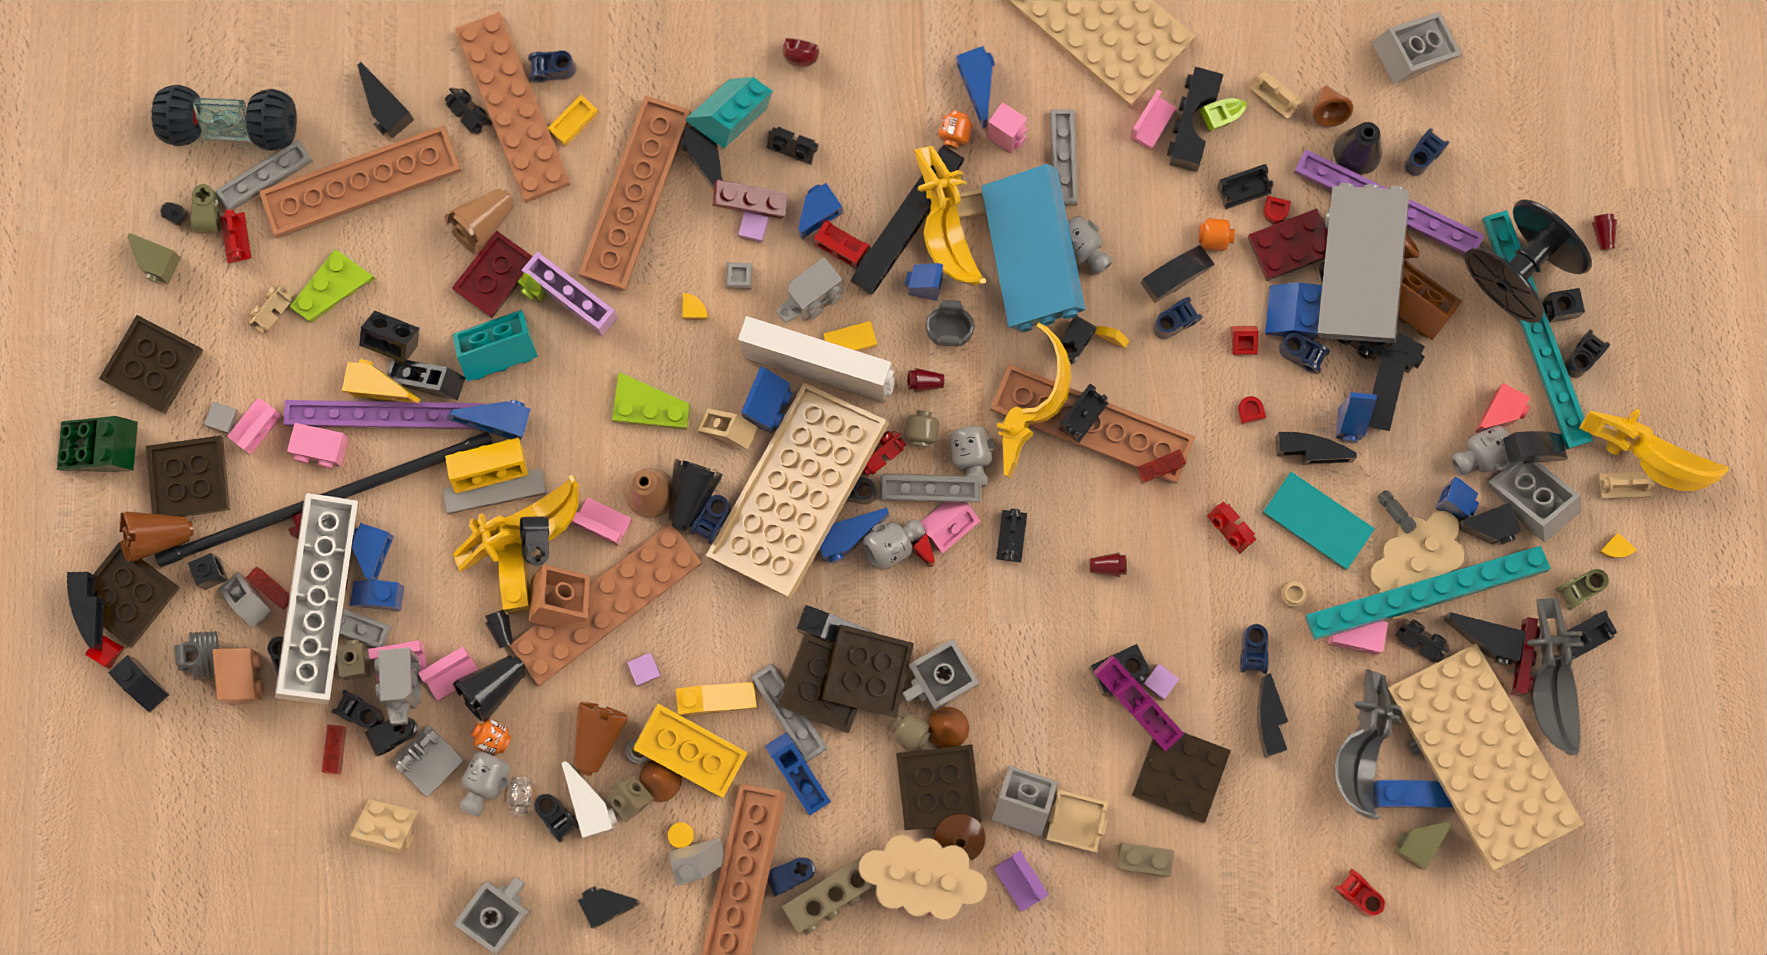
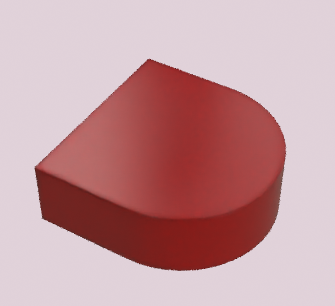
(1276, 209)
(1251, 410)

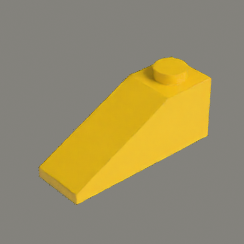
(369, 382)
(513, 579)
(715, 698)

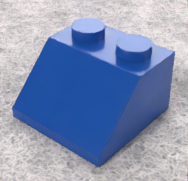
(1293, 309)
(767, 400)

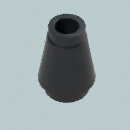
(500, 628)

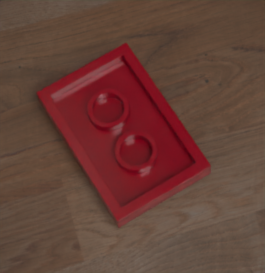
(1290, 244)
(492, 274)

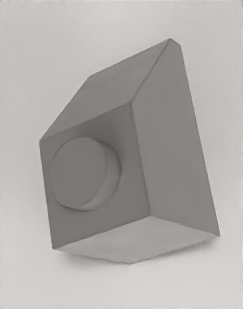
(245, 600)
(696, 860)

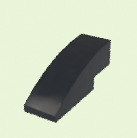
(1177, 273)
(1387, 387)
(1535, 447)
(1313, 448)
(86, 609)
(1269, 718)

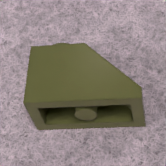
(153, 259)
(1421, 843)

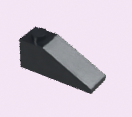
(385, 108)
(703, 154)
(427, 378)
(822, 624)
(1492, 639)

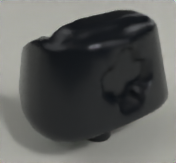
(174, 212)

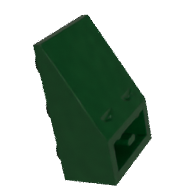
(97, 444)

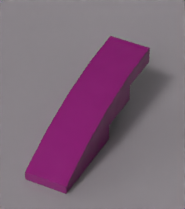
(1138, 703)

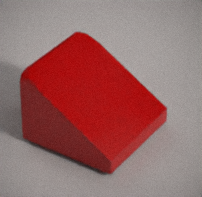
(1245, 340)
(924, 551)
(108, 655)

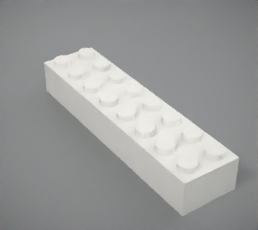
(316, 599)

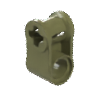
(206, 214)
(1580, 590)

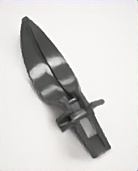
(1554, 684)
(1359, 752)

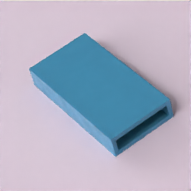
(1033, 248)

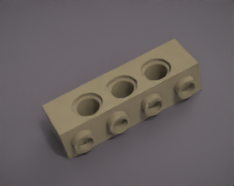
(797, 908)

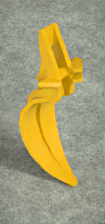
(943, 227)
(1016, 424)
(1658, 458)
(558, 506)

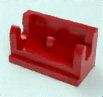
(841, 244)

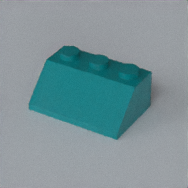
(731, 109)
(494, 346)

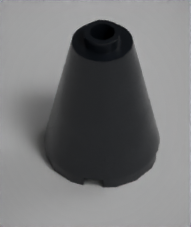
(1359, 148)
(690, 491)
(490, 686)

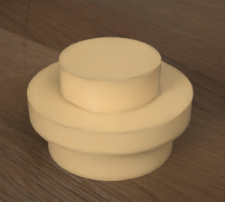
(1294, 594)

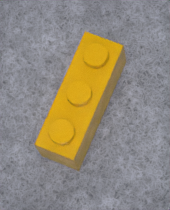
(486, 465)

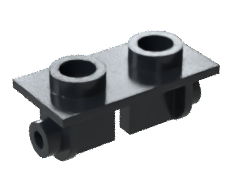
(475, 116)
(782, 142)
(1011, 535)
(1432, 644)

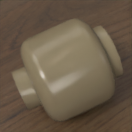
(922, 429)
(911, 732)

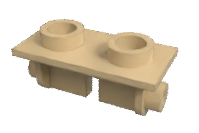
(1276, 94)
(275, 300)
(1625, 485)

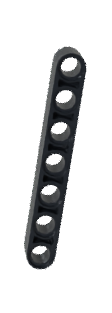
(900, 230)

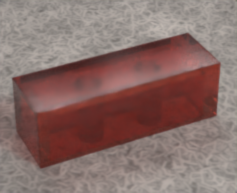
(1160, 466)
(269, 587)
(334, 749)

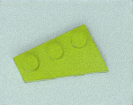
(330, 285)
(648, 406)

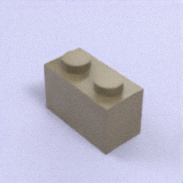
(1145, 859)

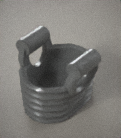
(950, 324)
(202, 645)

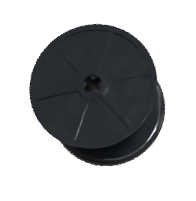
(1548, 240)

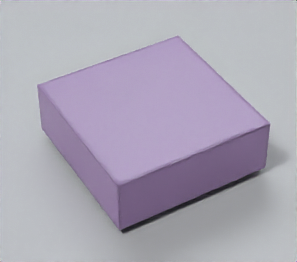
(753, 227)
(644, 669)
(1161, 681)

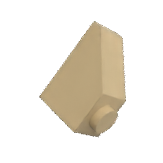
(728, 428)

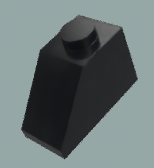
(1493, 525)
(138, 683)
(605, 905)

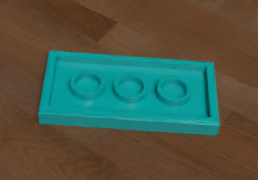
(1318, 521)

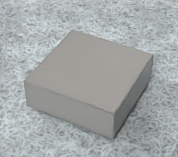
(739, 275)
(221, 417)

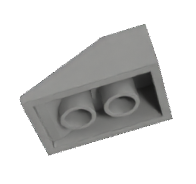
(1416, 47)
(1537, 497)

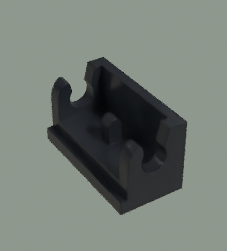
(1245, 186)
(1083, 413)
(1594, 633)

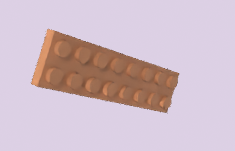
(512, 107)
(360, 181)
(635, 193)
(1114, 434)
(612, 602)
(744, 871)

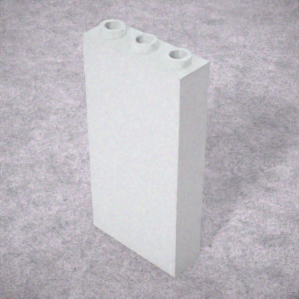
(816, 359)

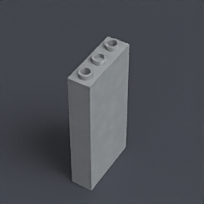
(1364, 263)

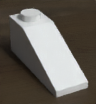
(590, 809)

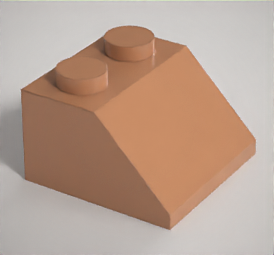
(558, 597)
(237, 675)

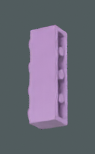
(571, 294)

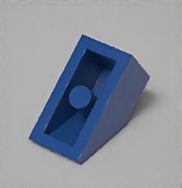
(818, 206)
(925, 280)
(1458, 499)
(371, 549)
(377, 594)

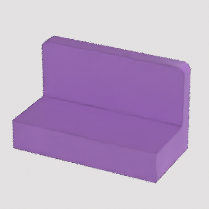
(1021, 881)

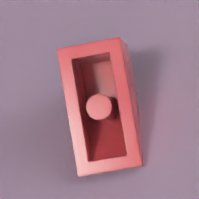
(1504, 408)

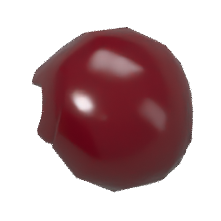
(800, 52)

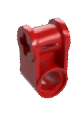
(1359, 893)

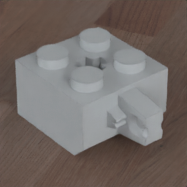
(812, 292)
(399, 682)
(941, 692)
(494, 900)

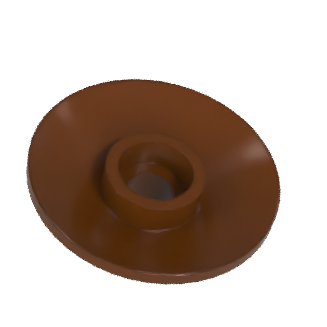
(961, 827)

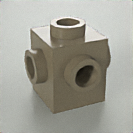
(352, 668)
(629, 797)

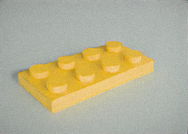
(690, 750)

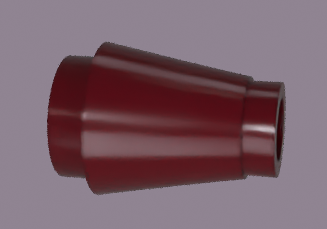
(1605, 231)
(924, 380)
(1109, 565)

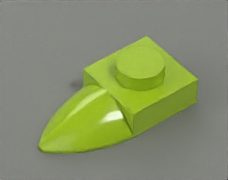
(1222, 112)
(531, 288)

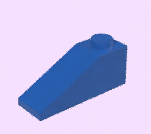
(976, 72)
(1354, 416)
(500, 418)
(849, 533)
(797, 773)
(1409, 794)

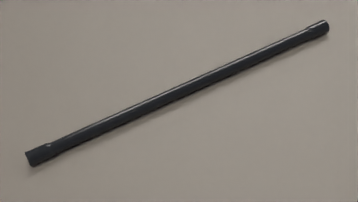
(179, 552)

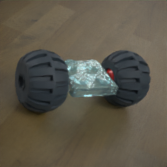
(182, 115)

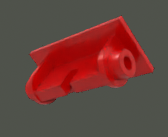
(235, 236)
(887, 445)
(1223, 519)

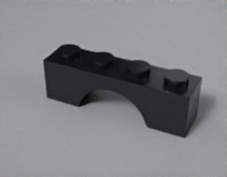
(1188, 146)

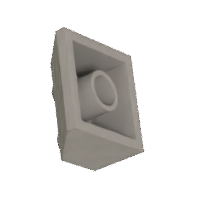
(1025, 800)

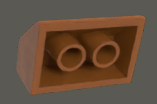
(1424, 302)

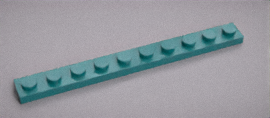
(1542, 344)
(1427, 593)

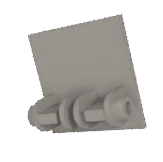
(428, 760)

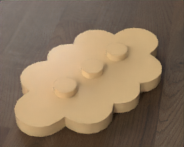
(1419, 555)
(923, 877)

